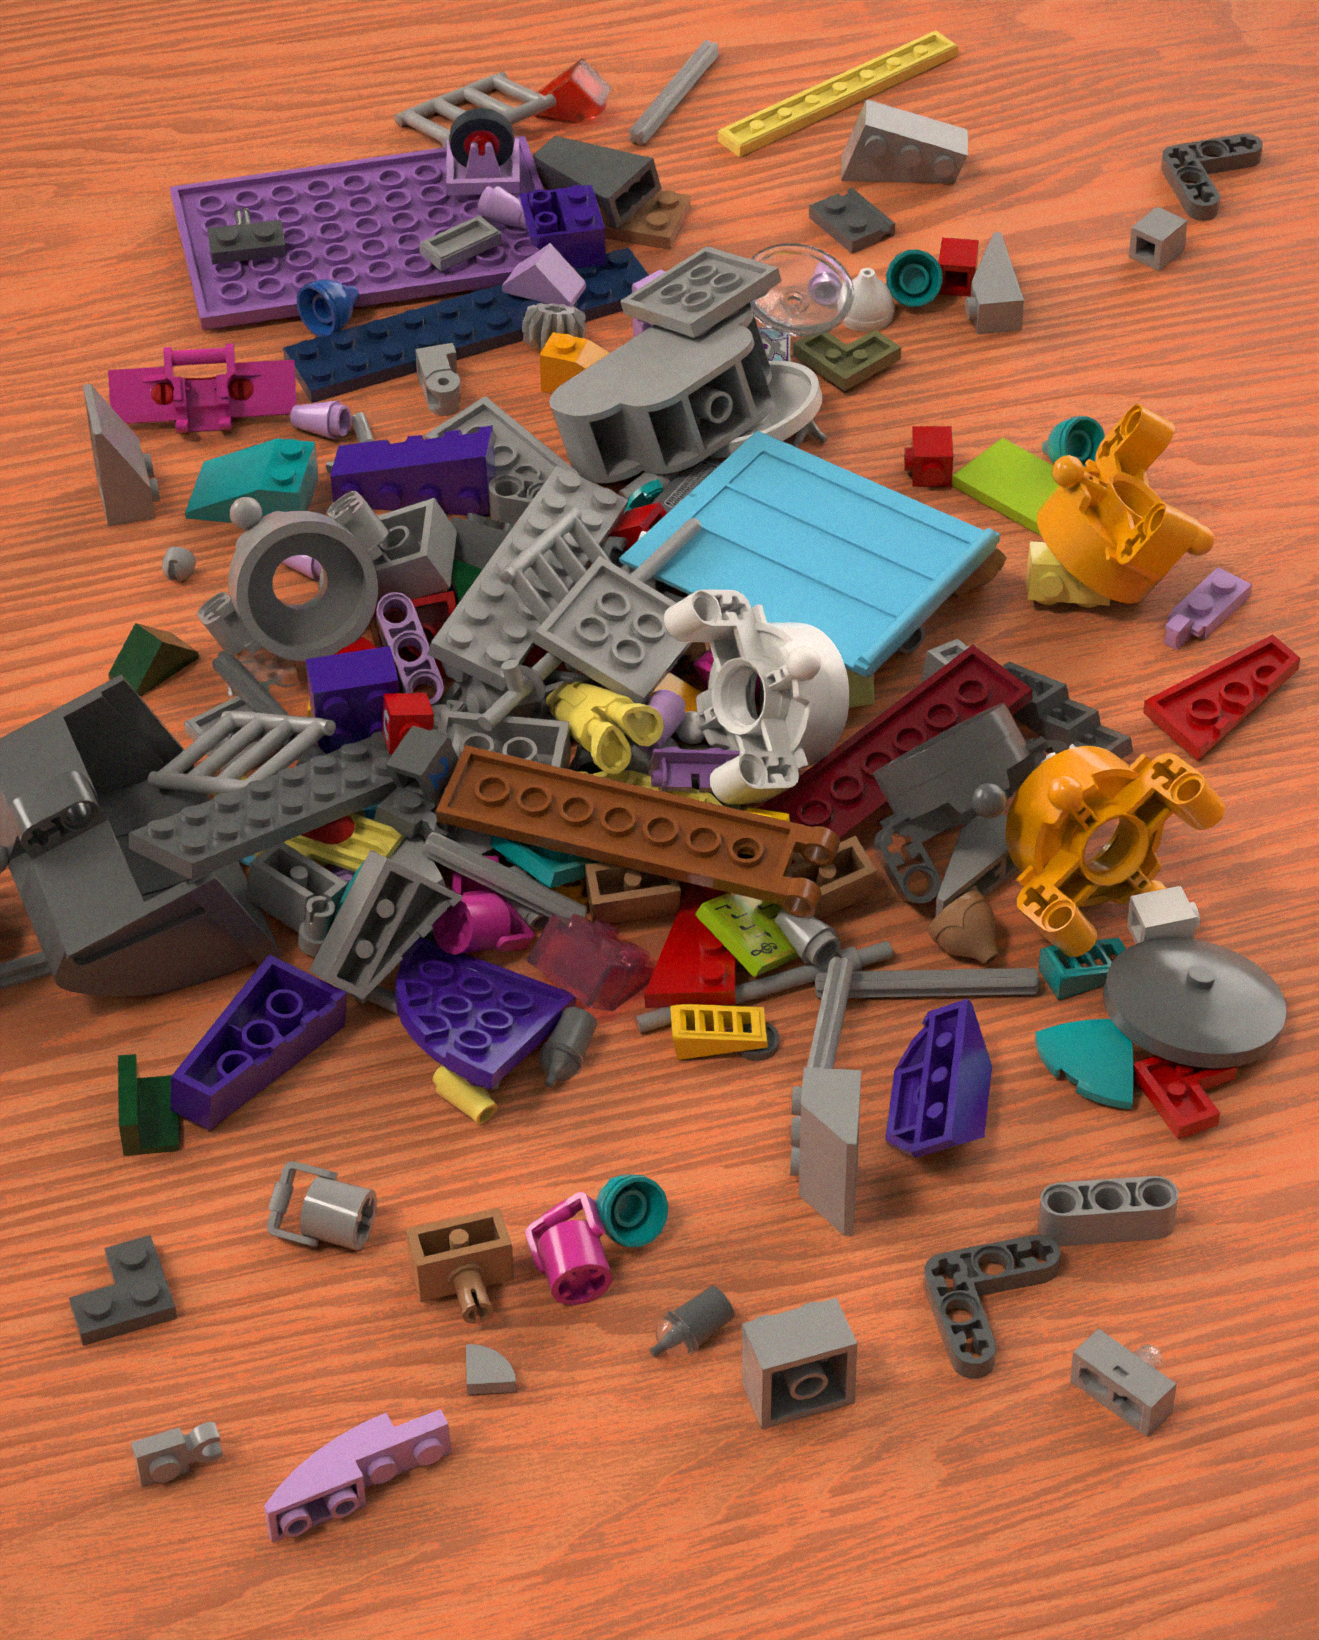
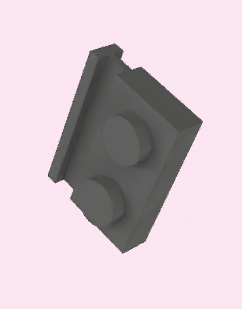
(851, 220)

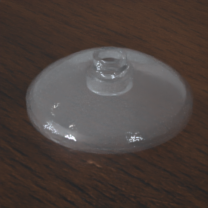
(813, 291)

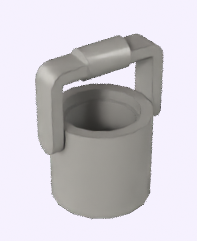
(330, 1212)

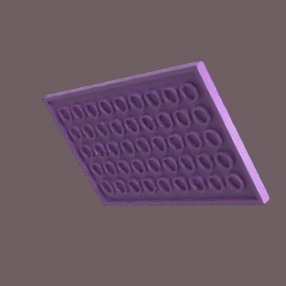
(344, 225)

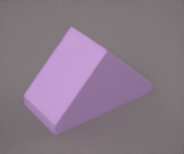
(545, 279)

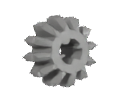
(548, 318)

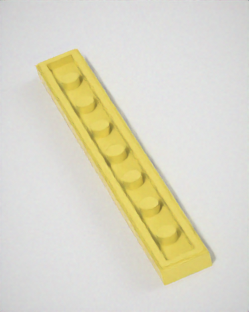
(837, 93)

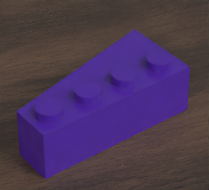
(405, 473)
(255, 1040)

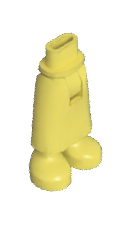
(600, 720)

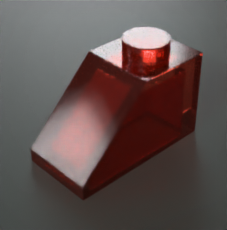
(578, 94)

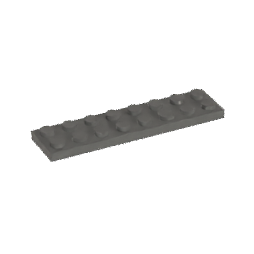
(268, 810)

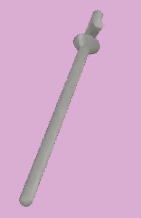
(529, 682)

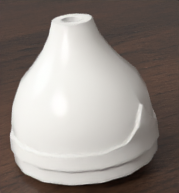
(871, 305)

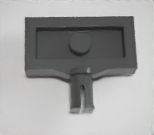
(246, 240)

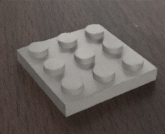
(701, 291)
(613, 632)

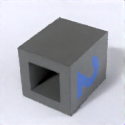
(423, 762)

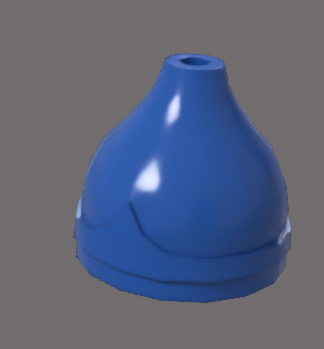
(326, 306)

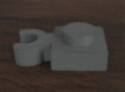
(411, 815)

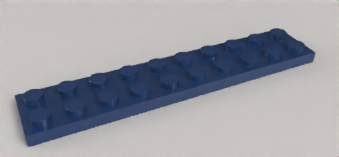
(471, 322)

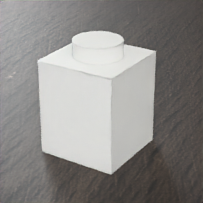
(1162, 915)

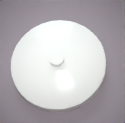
(795, 403)

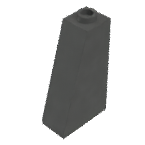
(618, 178)

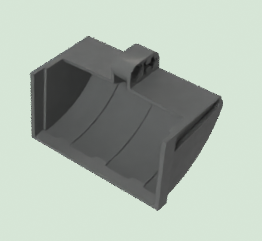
(98, 908)

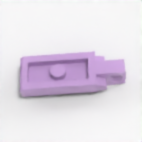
(1206, 607)

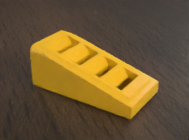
(692, 1020)

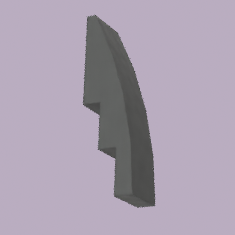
(1062, 719)

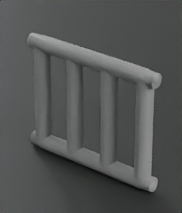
(474, 93)
(533, 557)
(252, 725)

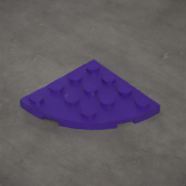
(473, 1012)

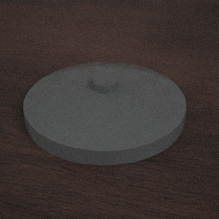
(1194, 1003)

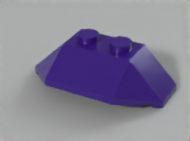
(941, 1084)

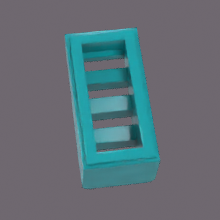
(1079, 979)

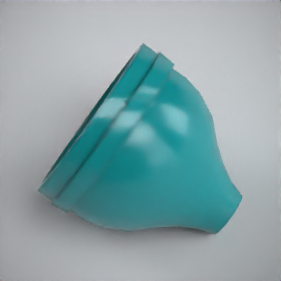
(914, 278)
(1074, 437)
(632, 1209)

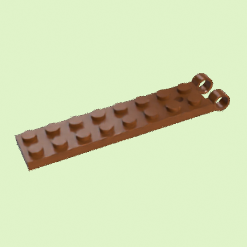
(636, 827)

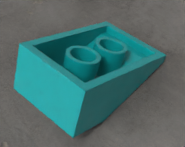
(274, 473)

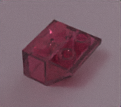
(591, 961)

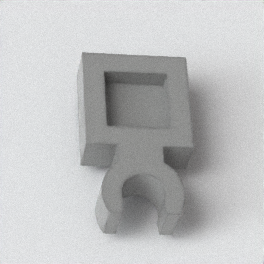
(169, 1453)

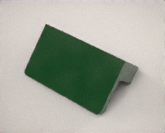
(145, 1111)

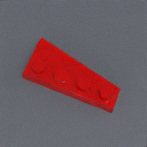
(1220, 697)
(693, 961)

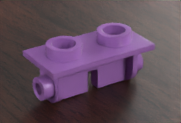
(674, 767)

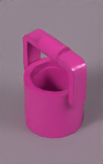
(481, 924)
(571, 1251)

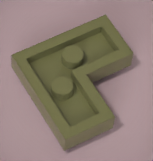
(845, 363)

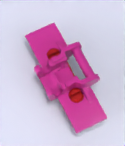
(207, 402)

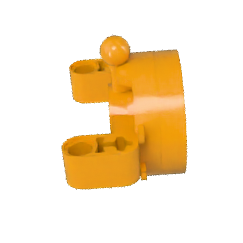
(1109, 520)
(1062, 809)

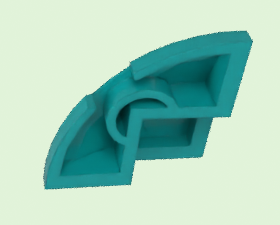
(1092, 1057)

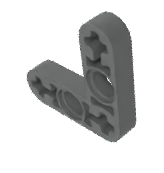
(1233, 153)
(971, 1282)

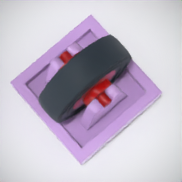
(482, 154)

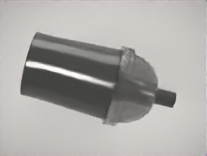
(566, 1047)
(692, 1323)

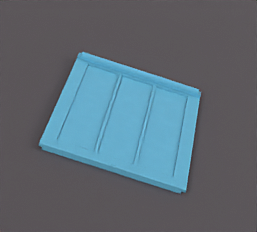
(818, 548)

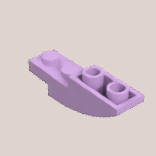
(335, 1476)

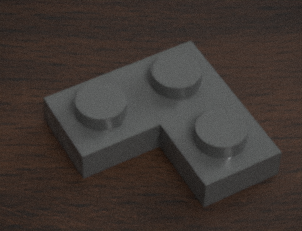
(133, 1302)

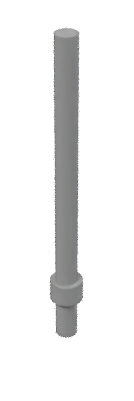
(778, 982)

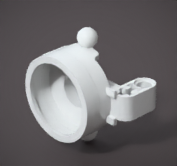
(801, 685)

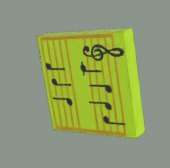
(748, 931)

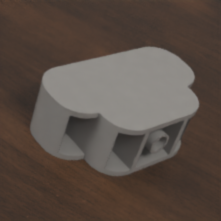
(664, 400)

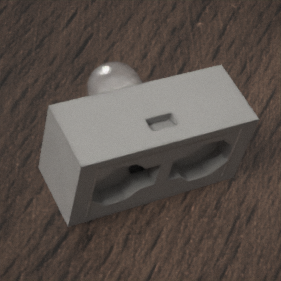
(1124, 1380)

